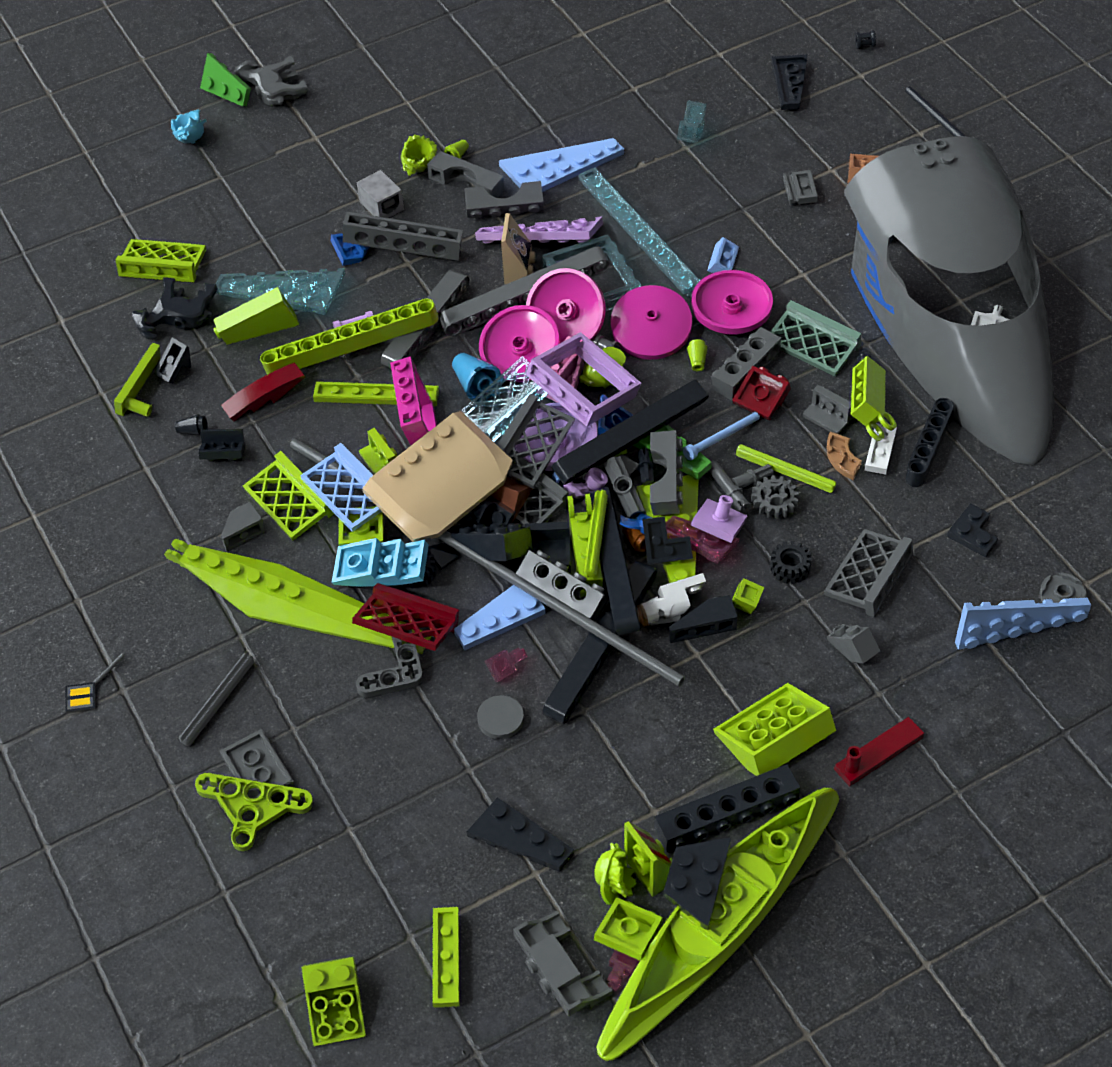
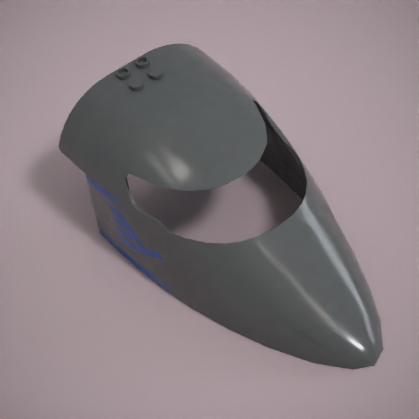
(961, 216)

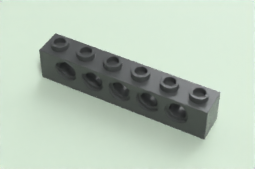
(402, 236)

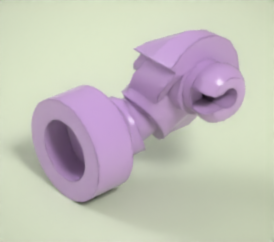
(594, 479)

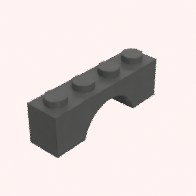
(447, 168)
(481, 203)
(665, 493)

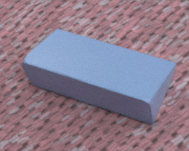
(723, 256)

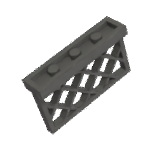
(518, 427)
(545, 486)
(887, 574)

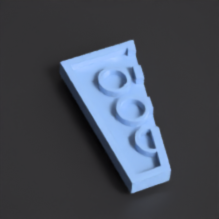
(499, 616)

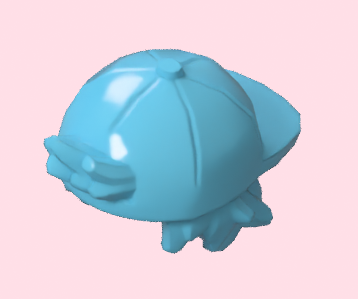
(188, 127)

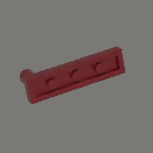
(877, 752)

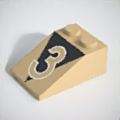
(516, 251)

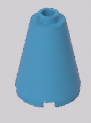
(474, 374)

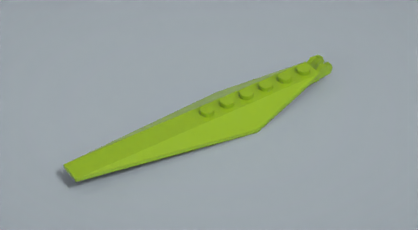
(278, 593)

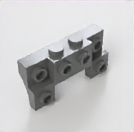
(555, 968)

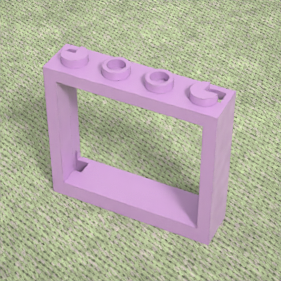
(568, 396)

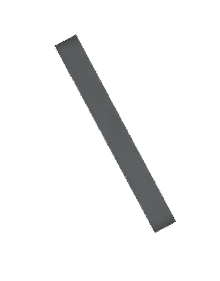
(484, 307)

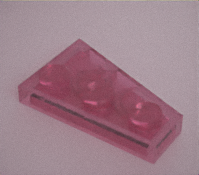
(702, 542)

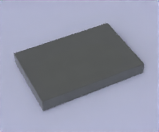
(256, 760)

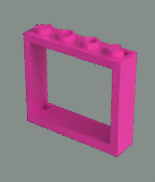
(412, 400)

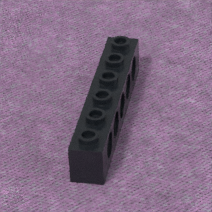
(733, 797)

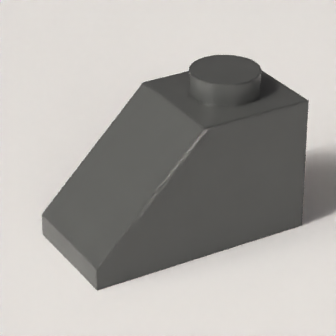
(241, 526)

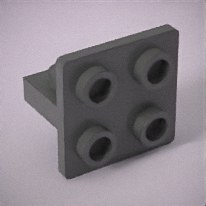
(828, 410)

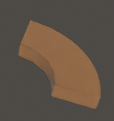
(841, 456)

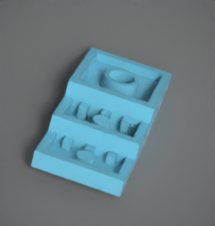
(382, 563)

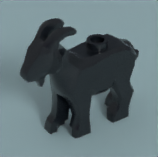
(175, 309)

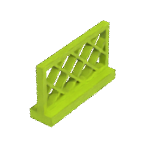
(153, 267)
(292, 476)

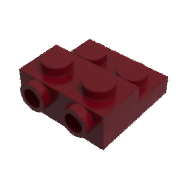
(762, 392)

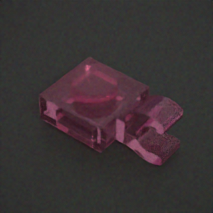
(503, 663)
(621, 965)

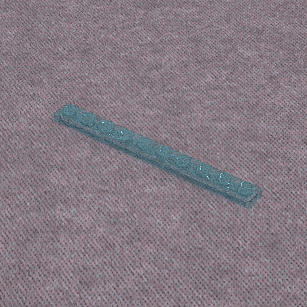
(639, 230)

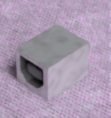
(380, 195)

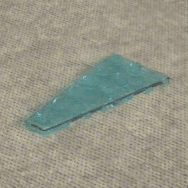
(303, 290)

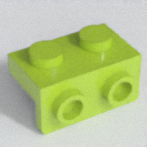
(377, 453)

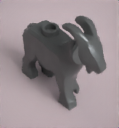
(270, 81)

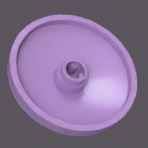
(576, 437)

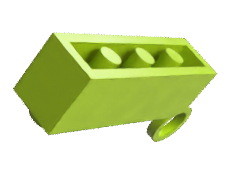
(869, 397)
(579, 531)

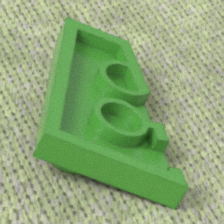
(223, 83)

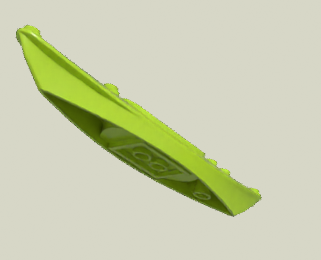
(687, 954)

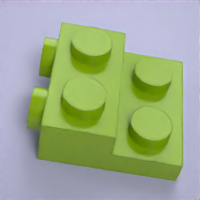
(628, 928)

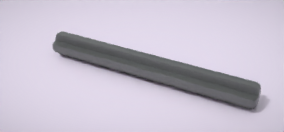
(216, 699)

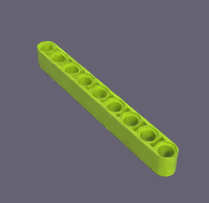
(352, 336)

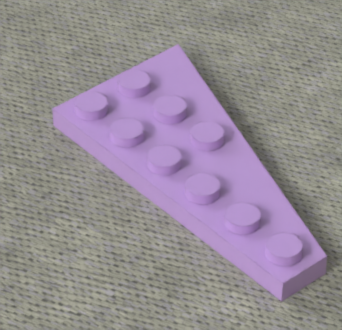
(546, 231)

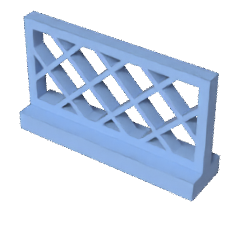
(353, 468)

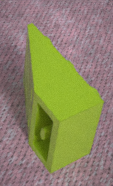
(333, 1000)

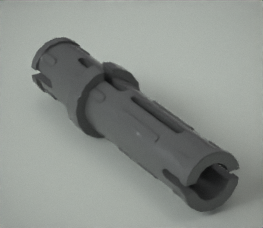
(729, 487)

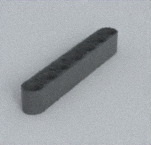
(444, 296)

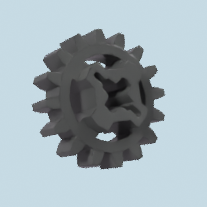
(775, 497)

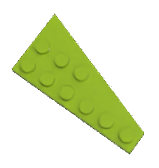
(682, 568)

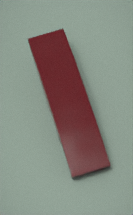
(267, 388)

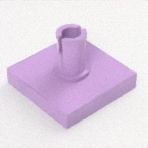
(719, 518)

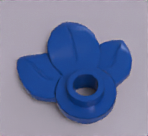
(634, 523)

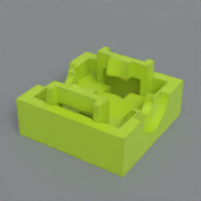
(362, 533)

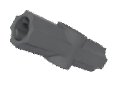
(619, 477)

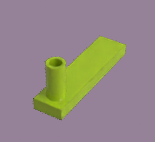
(125, 398)

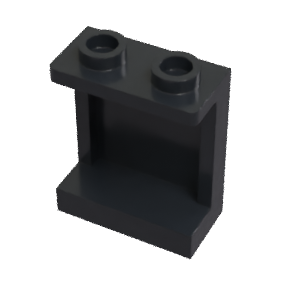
(553, 540)

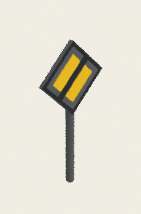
(82, 696)

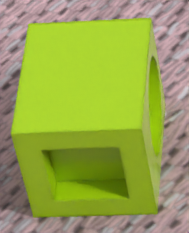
(747, 596)

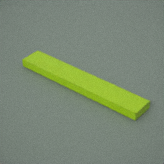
(362, 393)

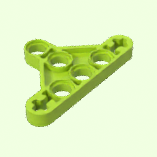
(263, 806)

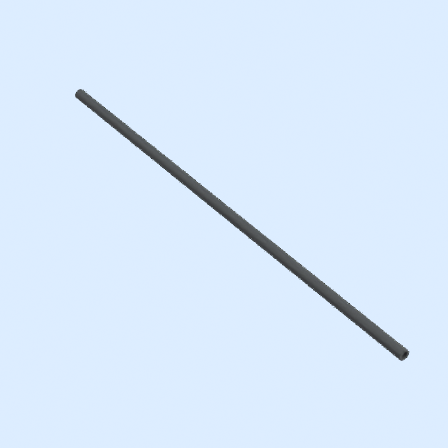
(507, 574)

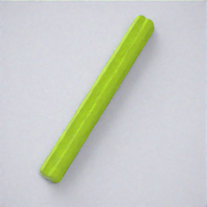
(786, 468)
(595, 533)

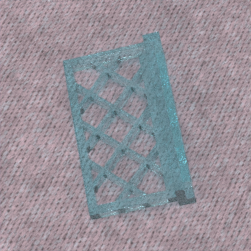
(500, 420)

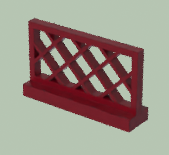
(408, 608)

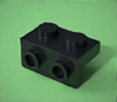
(222, 444)

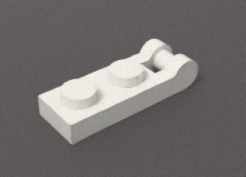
(880, 452)

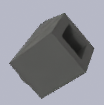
(854, 642)

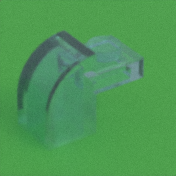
(693, 122)

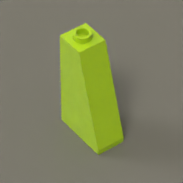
(256, 318)

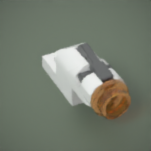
(672, 602)

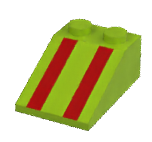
(646, 858)

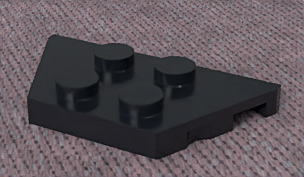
(697, 877)

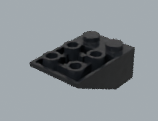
(496, 541)

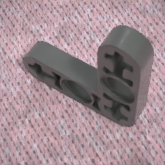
(400, 673)

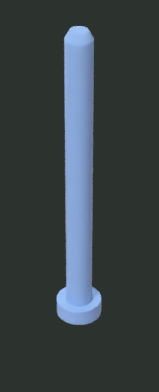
(691, 451)

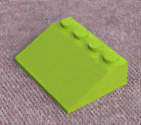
(776, 729)

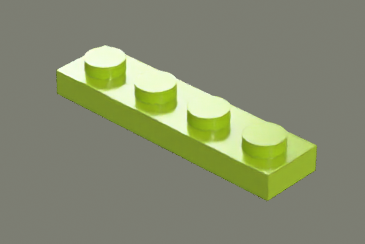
(446, 957)

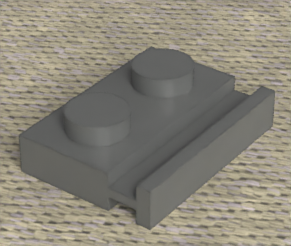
(800, 187)

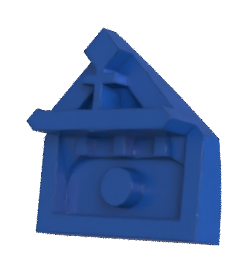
(348, 252)

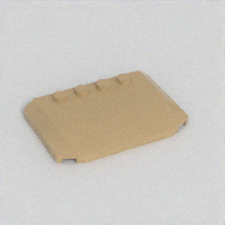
(439, 478)

